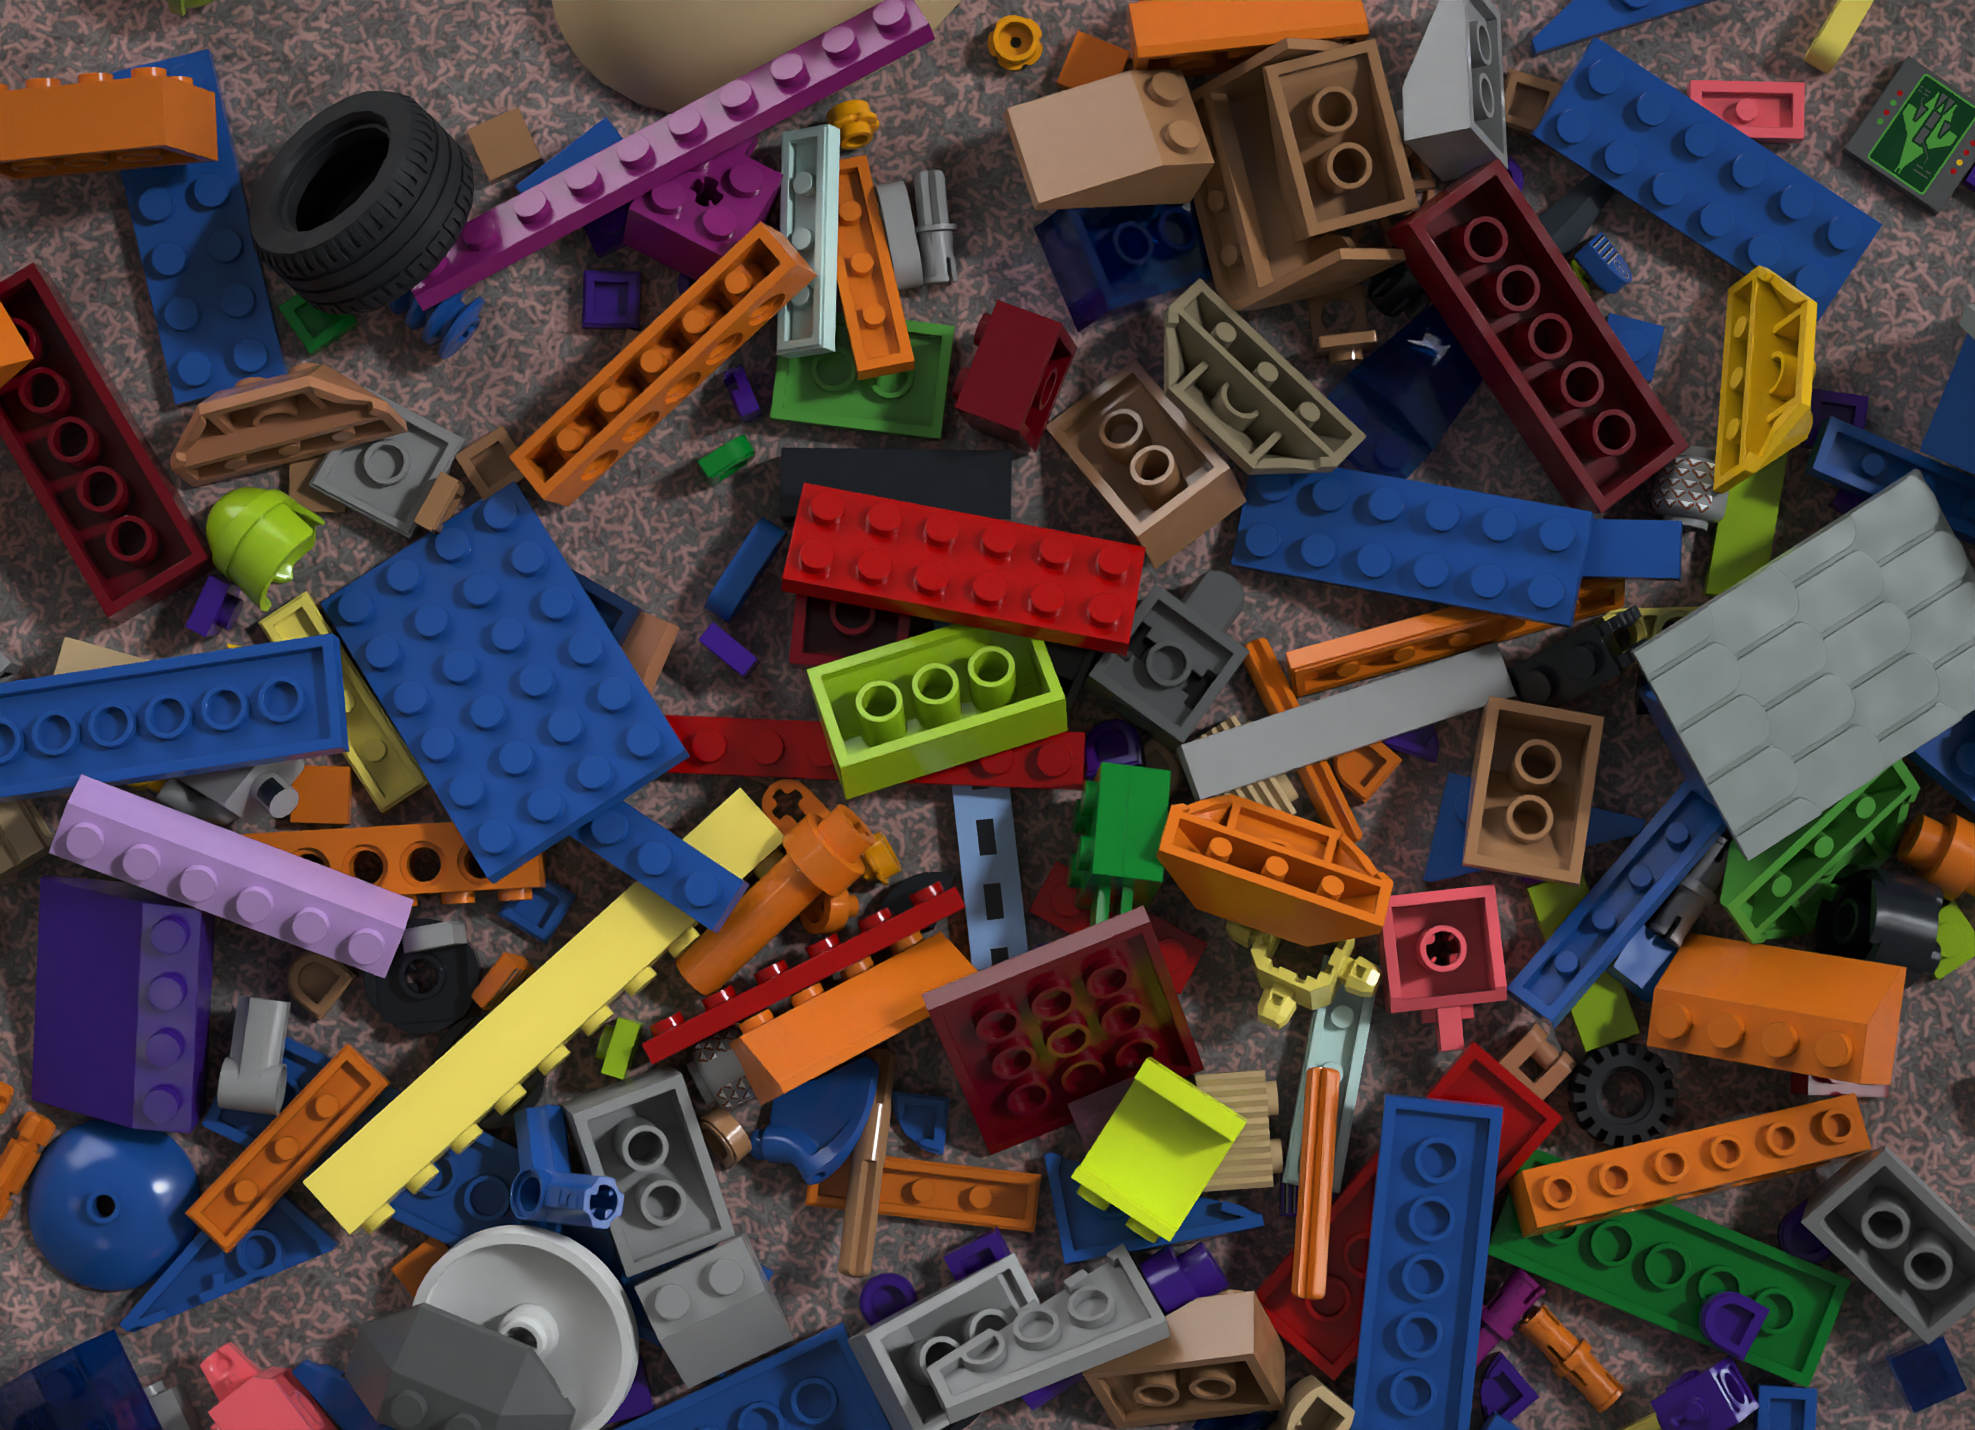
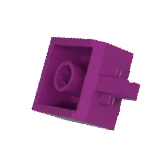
(703, 210)

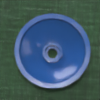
(151, 1192)

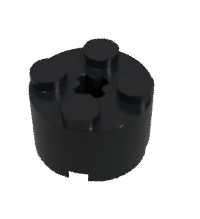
(1882, 920)

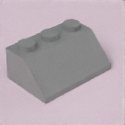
(1897, 1240)

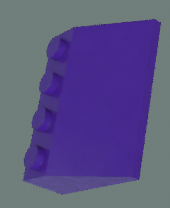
(122, 1004)

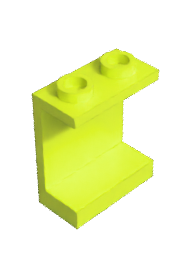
(1158, 1151)

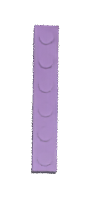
(231, 876)

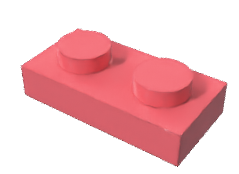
(1757, 108)

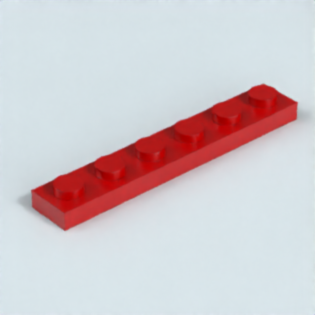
(780, 981)

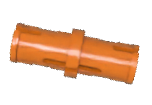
(1571, 1358)

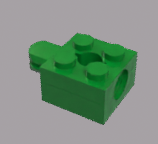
(1119, 839)

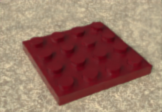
(1061, 1026)

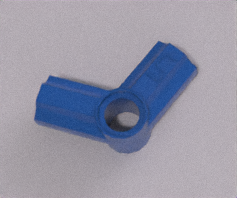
(546, 1186)

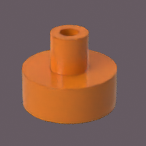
(829, 913)

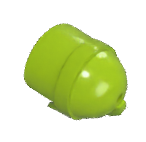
(259, 538)

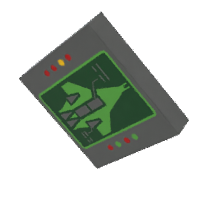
(1917, 136)

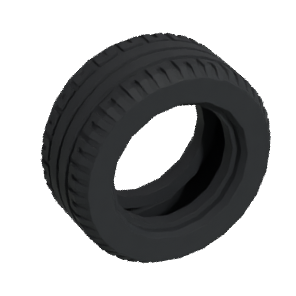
(362, 203)

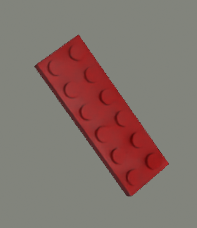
(964, 569)
(1330, 1327)

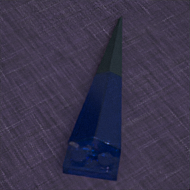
(1423, 377)

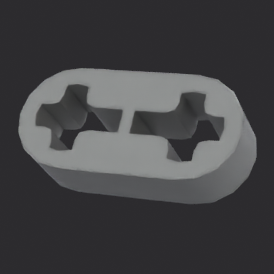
(900, 234)

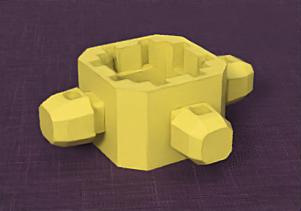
(1285, 989)

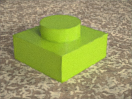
(1955, 939)
(619, 1046)

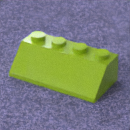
(934, 704)

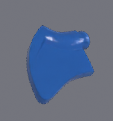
(819, 1121)

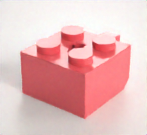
(1469, 974)
(259, 1398)

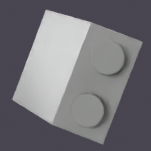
(714, 1311)

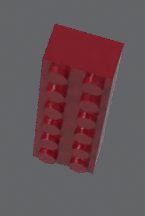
(1537, 338)
(93, 460)

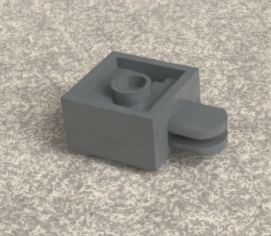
(1174, 659)

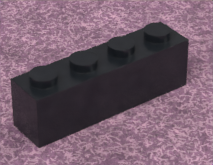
(945, 479)

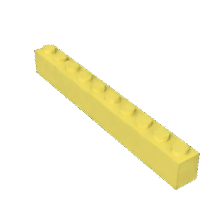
(530, 1030)

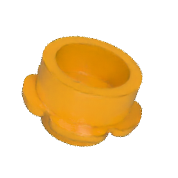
(1008, 29)
(855, 123)
(880, 860)

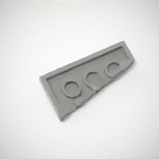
(1075, 1330)

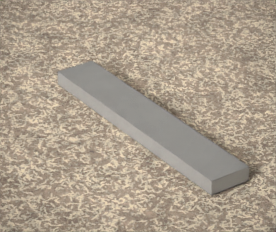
(1344, 722)

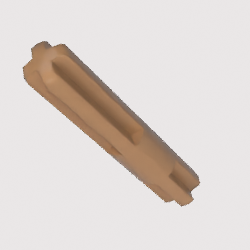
(866, 1175)

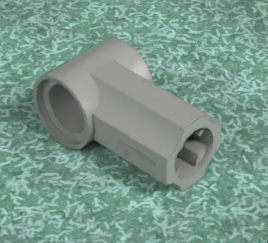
(254, 1073)

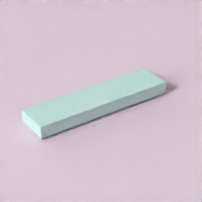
(811, 225)
(1338, 1042)

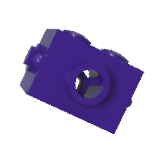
(1705, 1399)

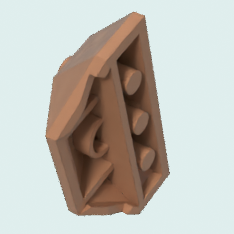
(278, 423)

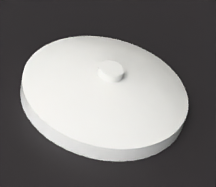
(551, 1298)

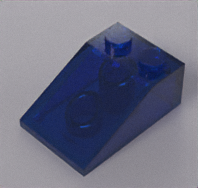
(1123, 258)
(79, 1390)

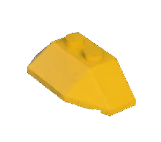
(1764, 375)

